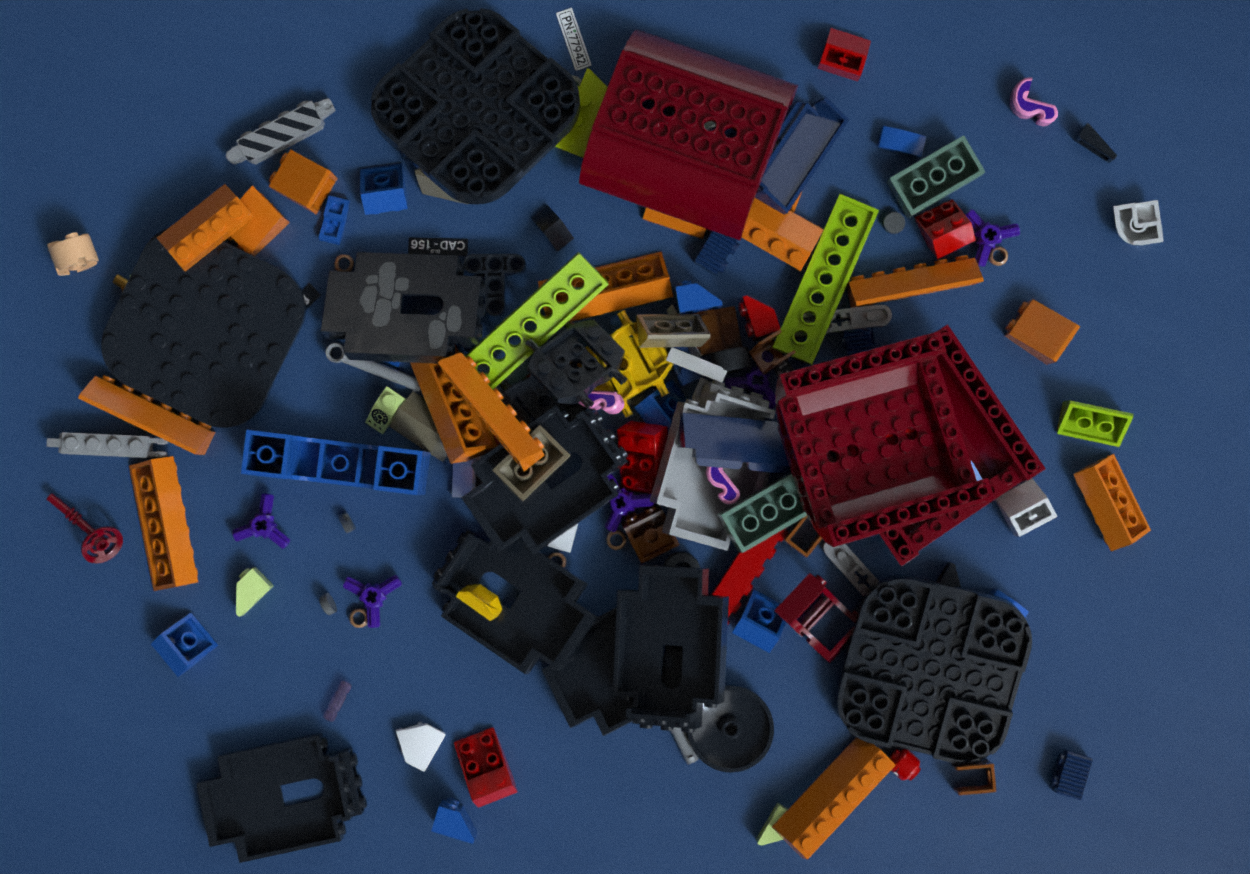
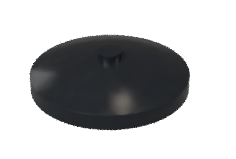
(735, 732)

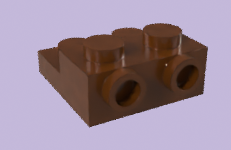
(723, 329)
(646, 533)

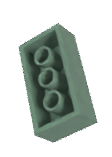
(935, 177)
(763, 513)

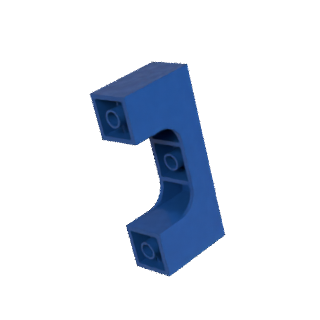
(335, 462)

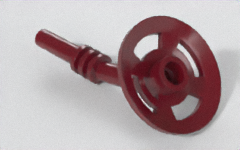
(96, 535)

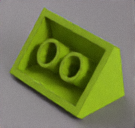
(1093, 423)

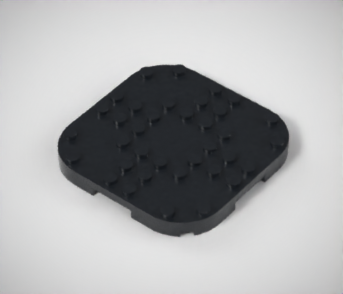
(475, 106)
(204, 335)
(933, 669)

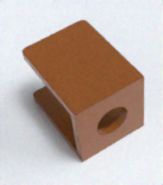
(767, 345)
(810, 548)
(991, 787)

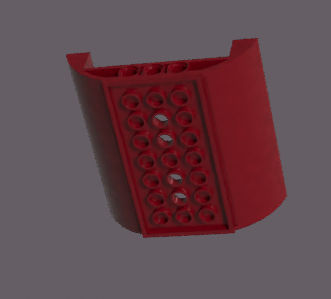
(673, 159)
(858, 405)
(990, 439)

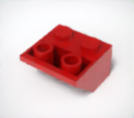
(844, 54)
(945, 228)
(759, 317)

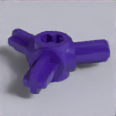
(997, 232)
(745, 382)
(618, 511)
(253, 529)
(382, 590)

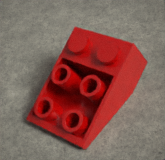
(645, 449)
(485, 767)

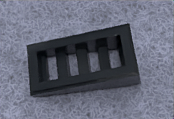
(1093, 142)

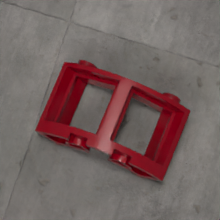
(800, 600)

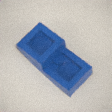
(901, 141)
(334, 220)

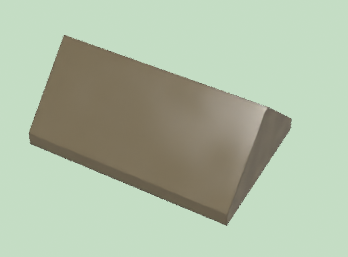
(671, 330)
(416, 424)
(525, 482)

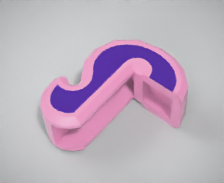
(1028, 108)
(607, 400)
(719, 479)

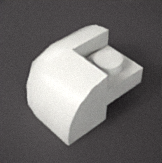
(1139, 223)

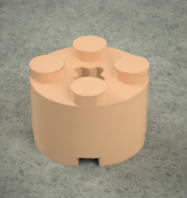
(73, 254)

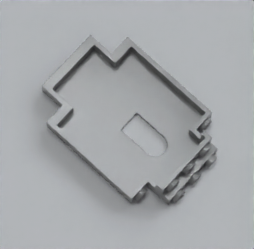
(684, 484)

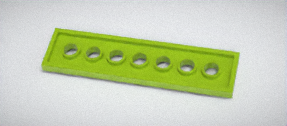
(832, 292)
(530, 311)

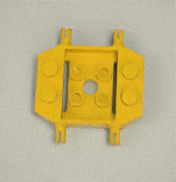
(637, 374)

